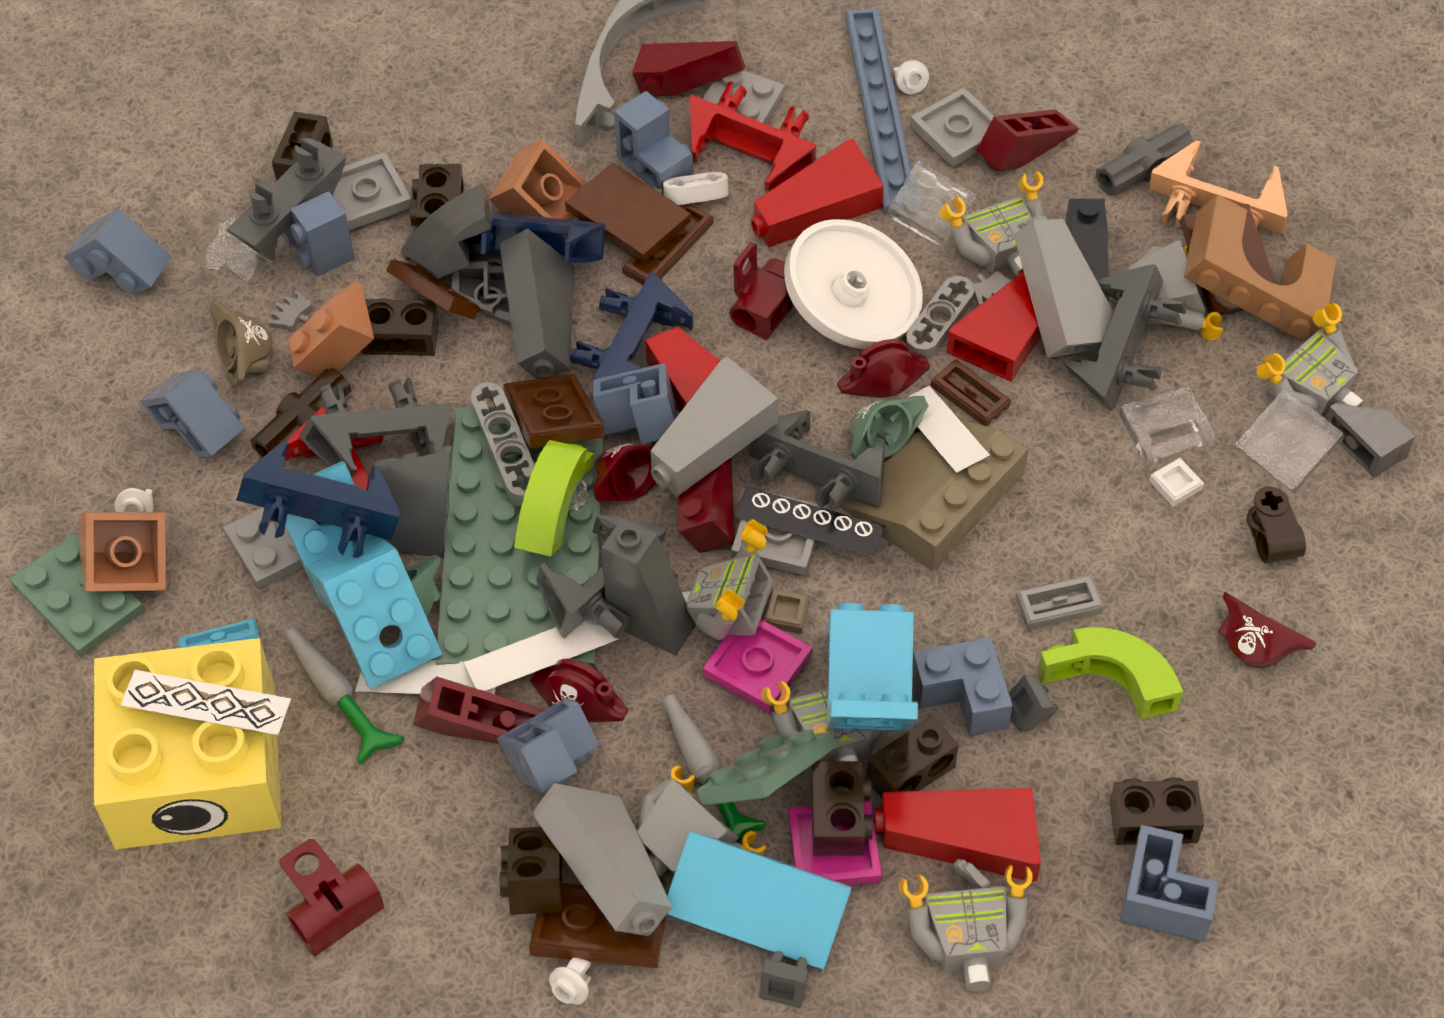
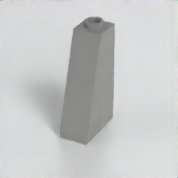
(1062, 289)
(712, 427)
(605, 855)

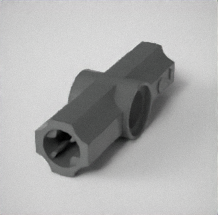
(1141, 158)

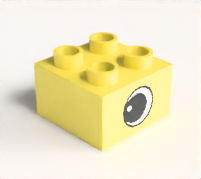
(177, 775)

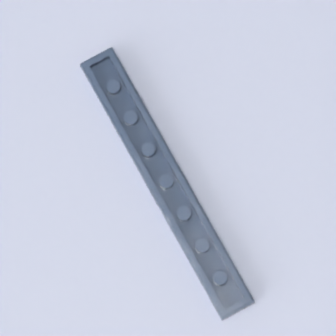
(879, 101)

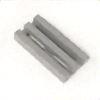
(1064, 614)

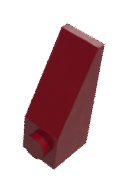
(679, 67)
(1022, 137)
(707, 510)
(468, 712)

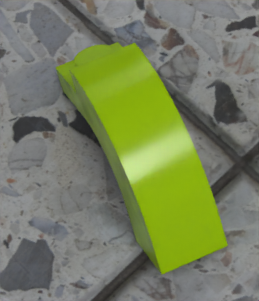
(549, 496)
(1119, 657)

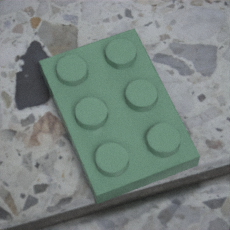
(58, 594)
(766, 768)

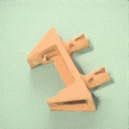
(1173, 180)

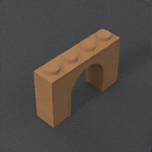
(1220, 266)

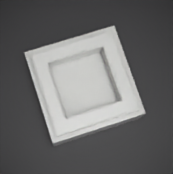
(1176, 482)

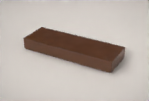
(673, 250)
(433, 289)

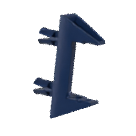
(574, 239)
(653, 303)
(320, 500)

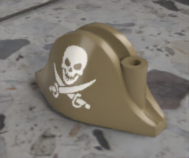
(240, 342)

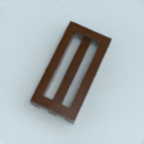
(966, 397)

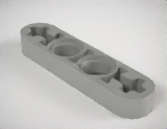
(502, 444)

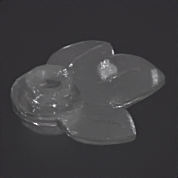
(233, 253)

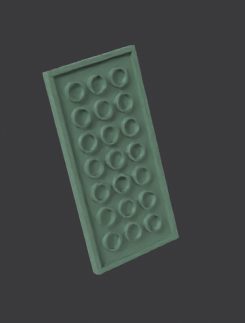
(486, 582)

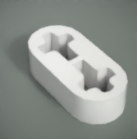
(696, 188)

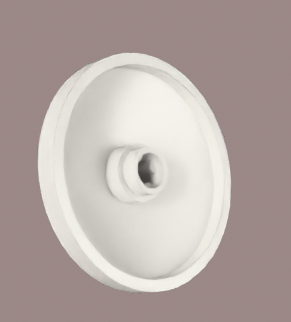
(852, 283)

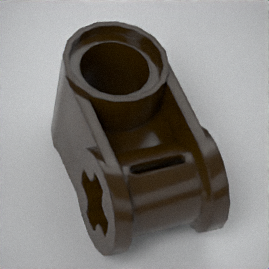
(1275, 526)

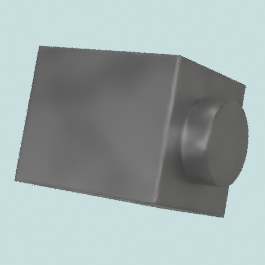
(1371, 436)

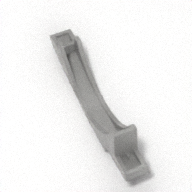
(594, 101)

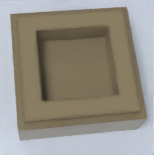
(787, 610)

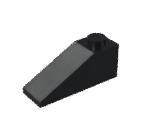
(1088, 226)

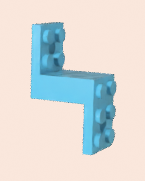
(365, 594)
(870, 668)

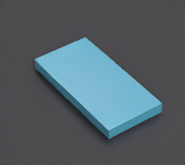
(757, 899)

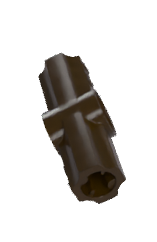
(295, 411)

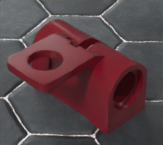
(760, 294)
(332, 900)

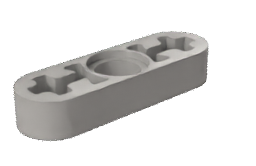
(940, 304)

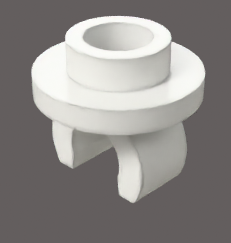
(911, 77)
(134, 501)
(571, 983)

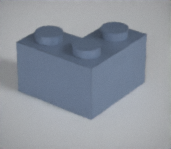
(646, 143)
(320, 234)
(121, 250)
(638, 401)
(195, 410)
(965, 675)
(549, 745)
(1161, 896)

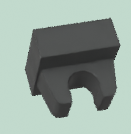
(1030, 703)
(783, 981)

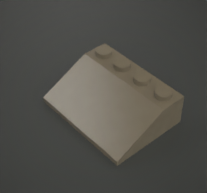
(932, 506)

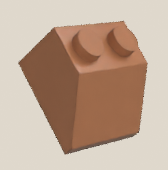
(537, 183)
(333, 333)
(123, 551)

